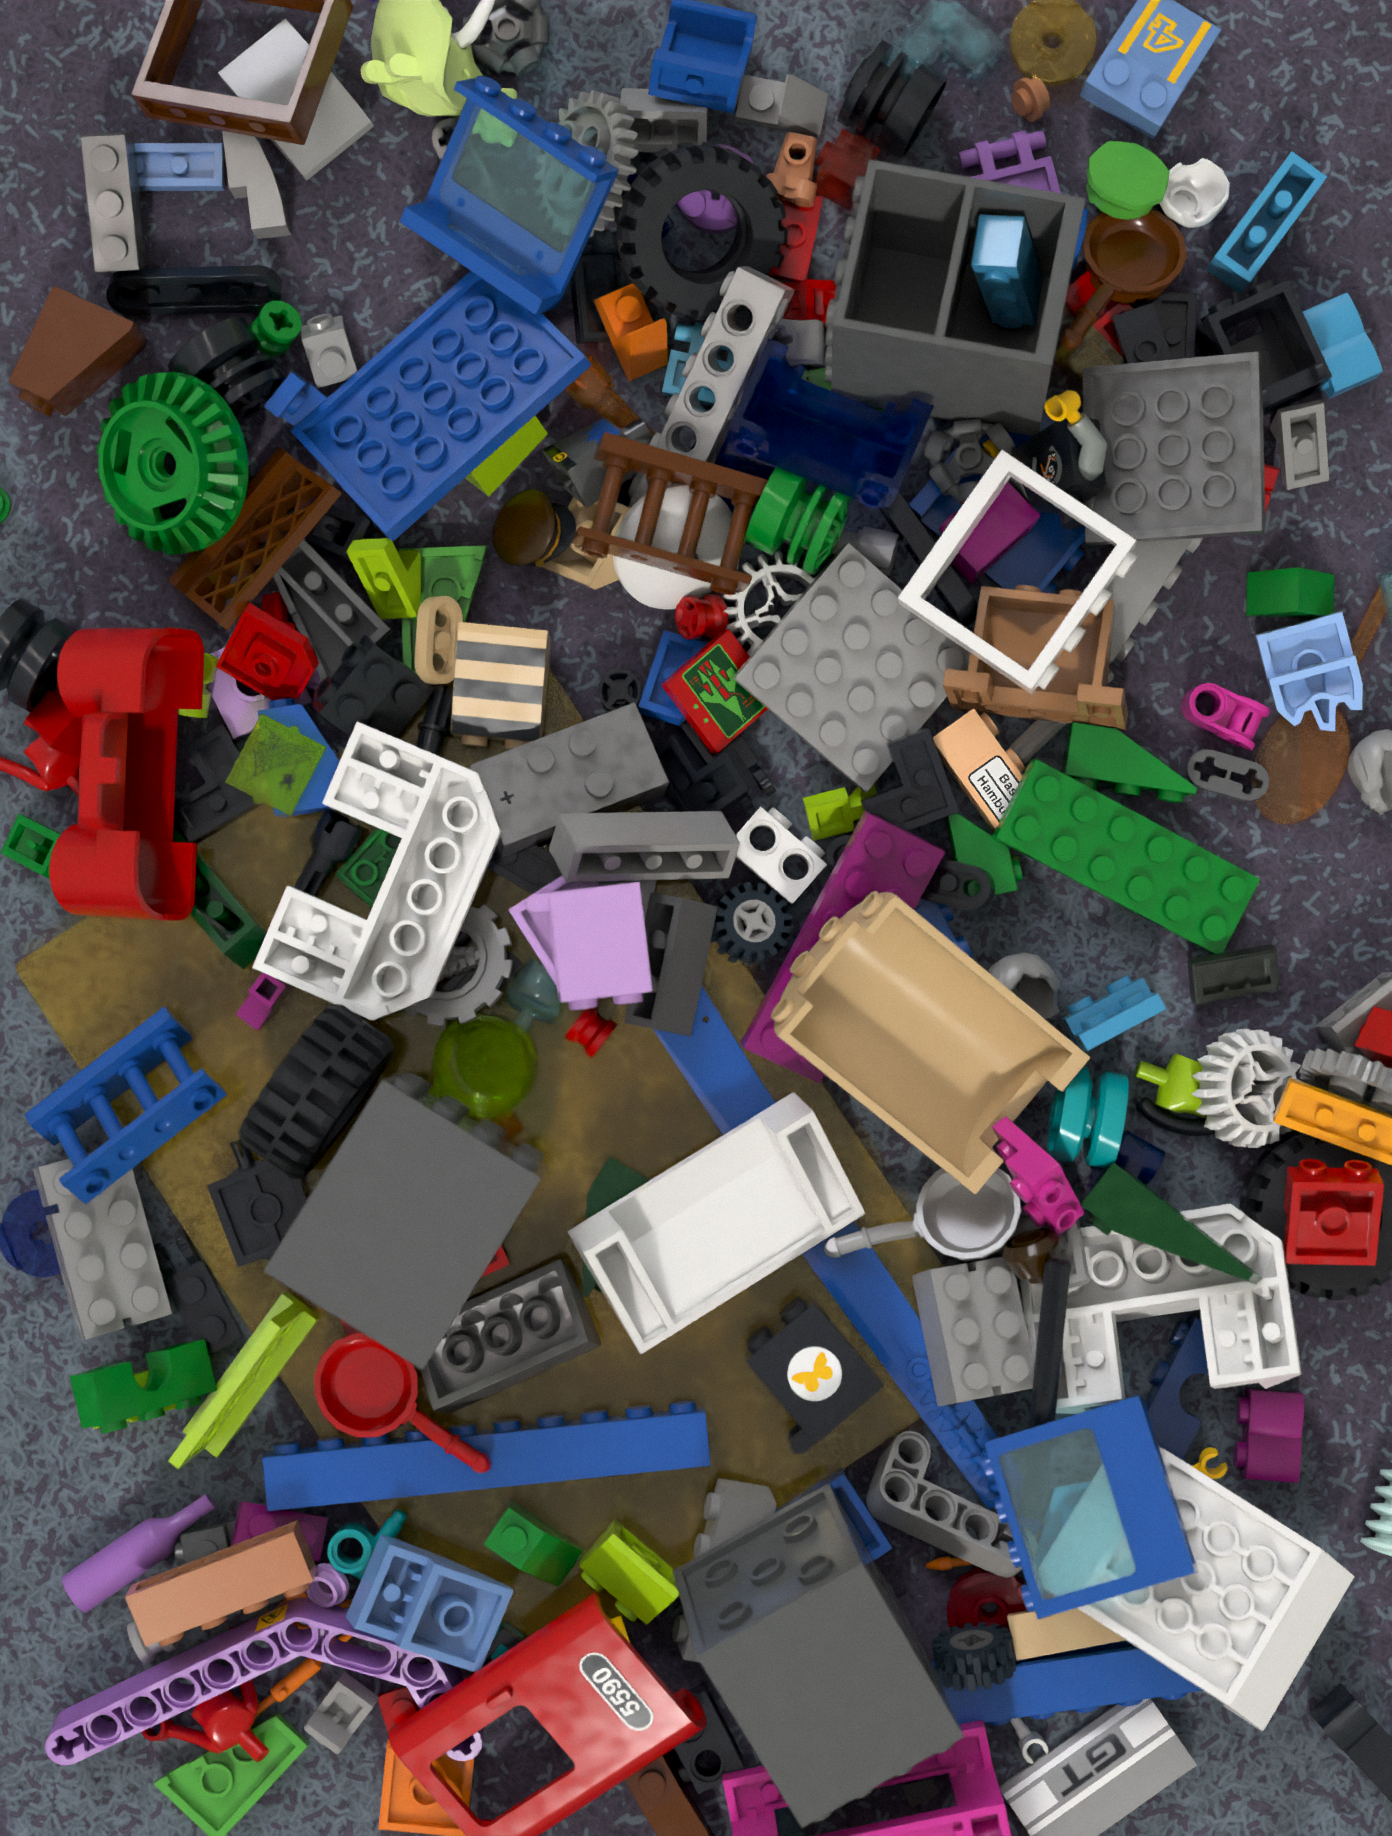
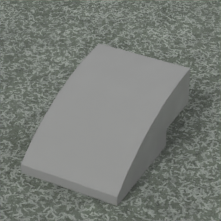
(269, 74)

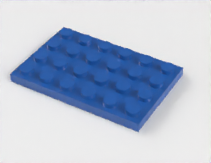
(438, 401)

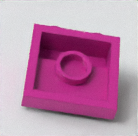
(1037, 1179)

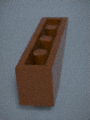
(667, 1800)

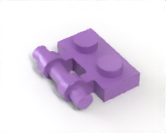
(1028, 173)

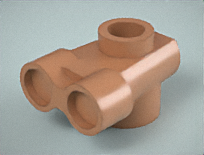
(795, 177)

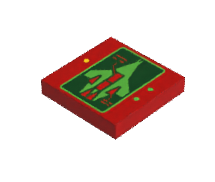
(710, 696)

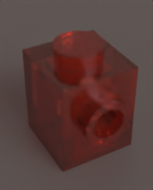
(841, 165)

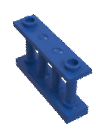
(106, 1079)

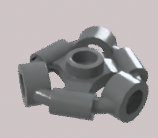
(509, 32)
(968, 458)

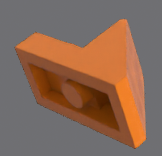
(634, 335)

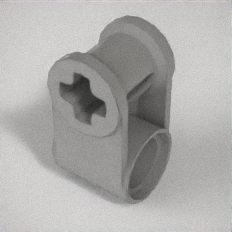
(804, 340)

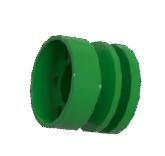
(798, 517)

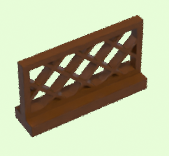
(269, 496)

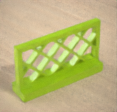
(247, 1379)

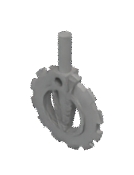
(482, 989)

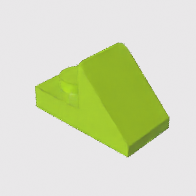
(388, 576)

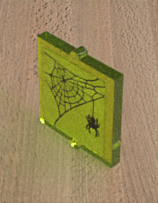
(276, 764)

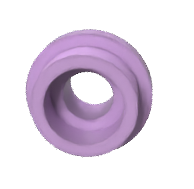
(329, 1586)

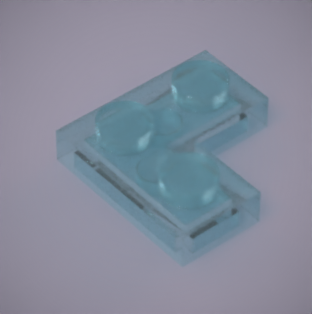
(951, 30)

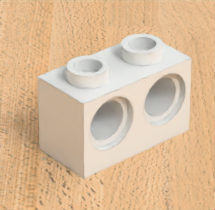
(769, 863)

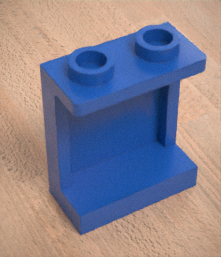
(703, 55)

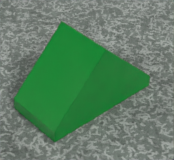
(1289, 593)
(31, 844)

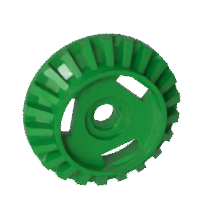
(208, 469)

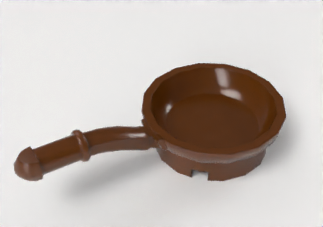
(1126, 264)

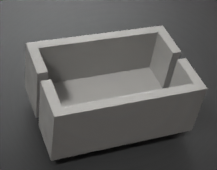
(974, 1330)

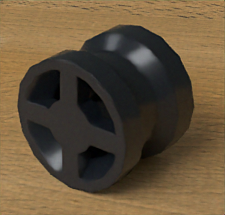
(615, 687)

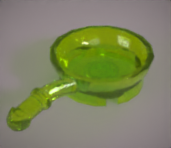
(483, 1065)

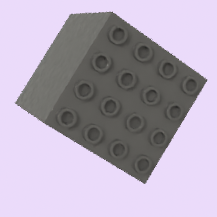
(912, 309)
(407, 1217)
(815, 1656)

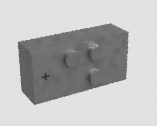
(580, 769)

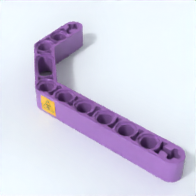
(247, 1662)

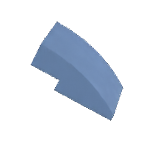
(428, 1604)

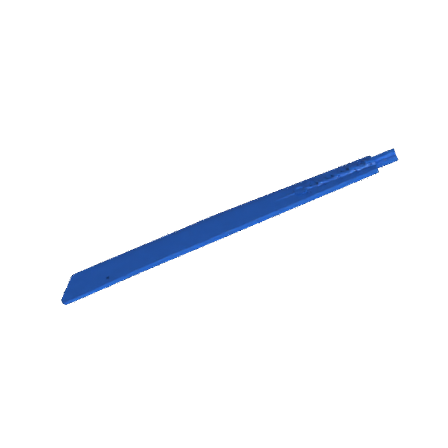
(856, 1280)

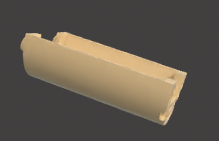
(920, 1034)

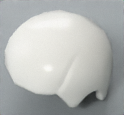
(1204, 186)

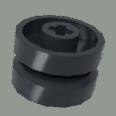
(29, 653)

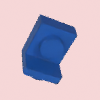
(294, 399)

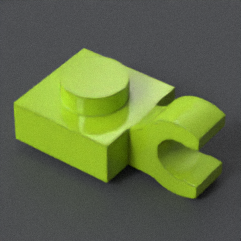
(834, 811)

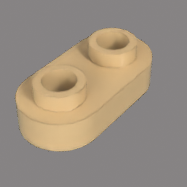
(437, 640)

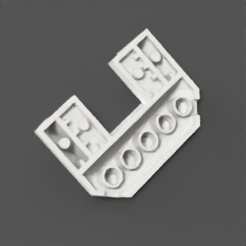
(426, 894)
(1244, 1324)

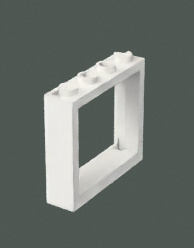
(960, 529)

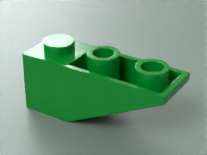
(1112, 758)

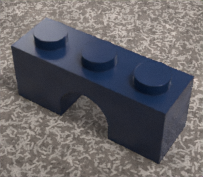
(1170, 1422)

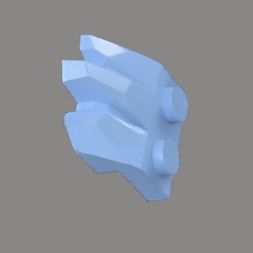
(1311, 669)

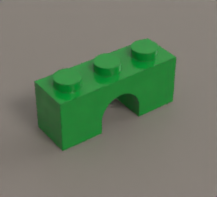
(112, 1395)

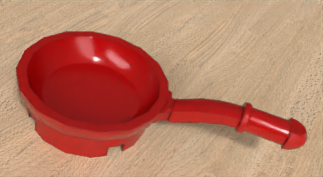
(374, 1390)

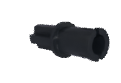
(436, 720)

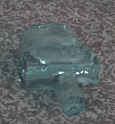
(533, 995)

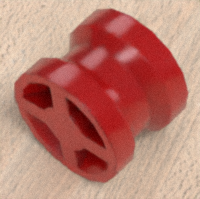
(701, 616)
(591, 1031)

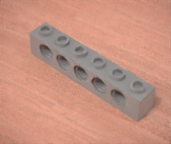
(768, 303)

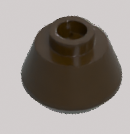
(1030, 1251)

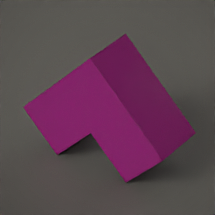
(263, 1001)

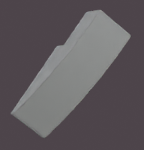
(253, 178)

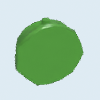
(1126, 179)

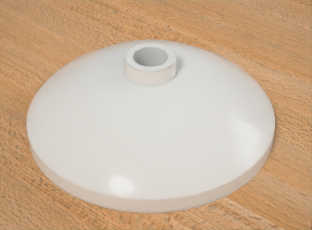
(664, 588)

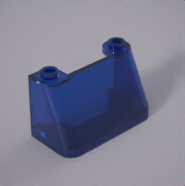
(825, 433)

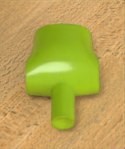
(1174, 1082)

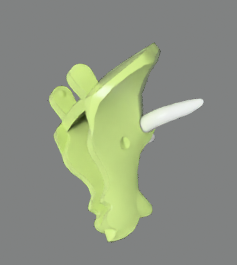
(420, 58)

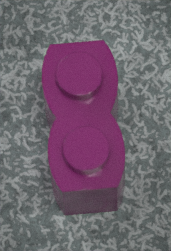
(1270, 1434)

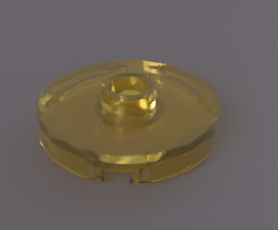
(1058, 19)

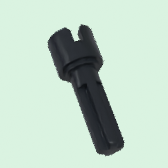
(332, 843)

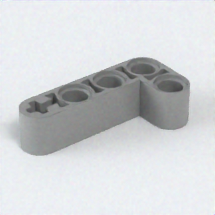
(952, 1511)

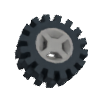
(760, 913)

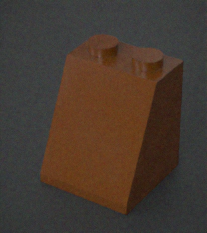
(72, 353)

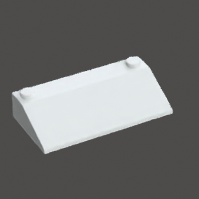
(717, 1222)

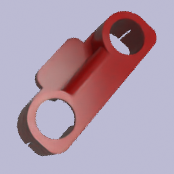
(128, 701)

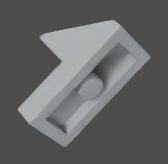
(781, 105)
(1302, 444)

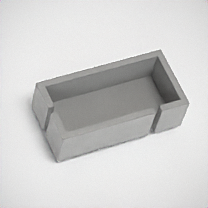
(103, 1253)

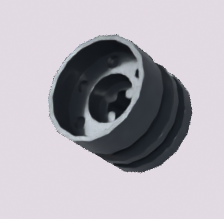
(891, 99)
(226, 362)

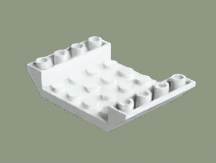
(1248, 1611)

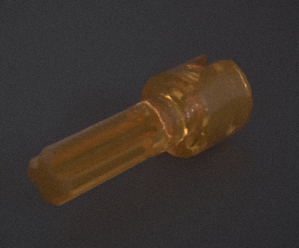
(595, 391)

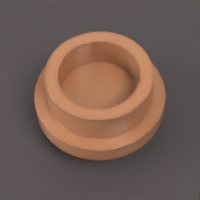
(1030, 98)

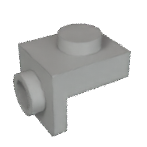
(328, 349)
(341, 1713)

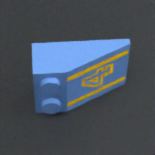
(1149, 64)

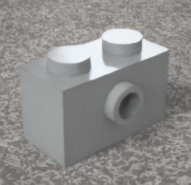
(663, 121)

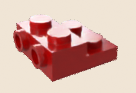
(1332, 1213)

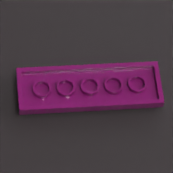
(875, 859)

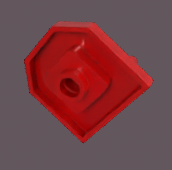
(269, 651)

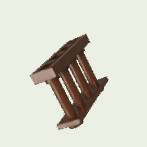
(662, 469)

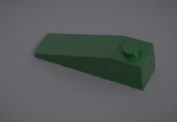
(224, 914)
(1137, 1212)

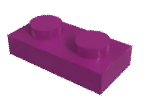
(255, 1520)

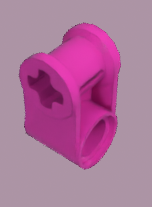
(1232, 718)

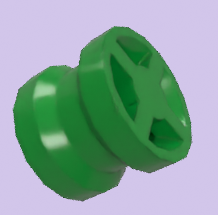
(266, 325)

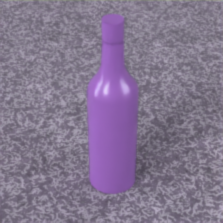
(130, 1555)

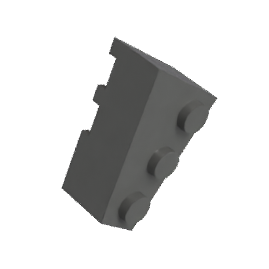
(326, 608)

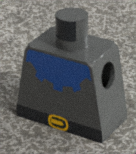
(574, 457)

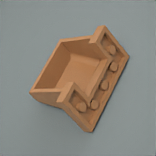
(1020, 627)

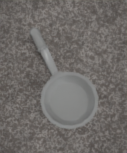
(949, 1220)

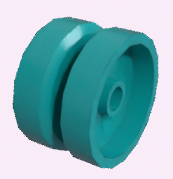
(1089, 1116)

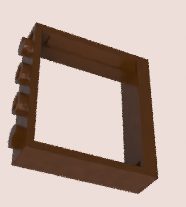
(229, 113)

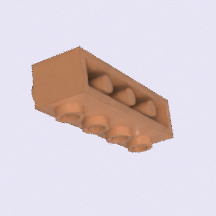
(222, 1584)

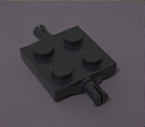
(256, 1206)

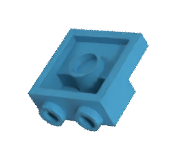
(1119, 1010)

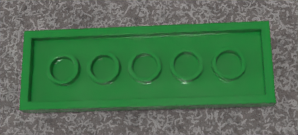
(1125, 857)

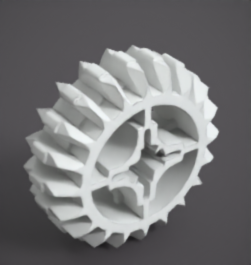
(760, 617)
(1239, 1086)

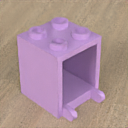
(597, 943)

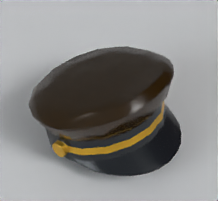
(532, 529)

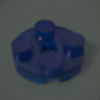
(17, 1238)

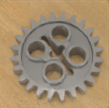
(603, 124)
(1349, 1077)

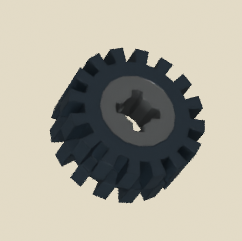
(974, 1656)

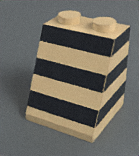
(499, 684)

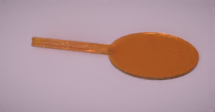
(1308, 761)

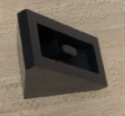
(338, 530)

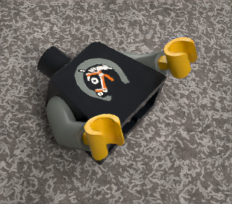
(1064, 453)

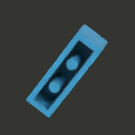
(1266, 222)
(1007, 270)

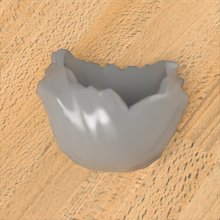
(1372, 770)
(1036, 981)

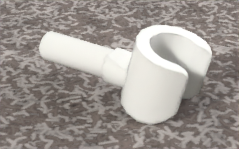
(1027, 1738)

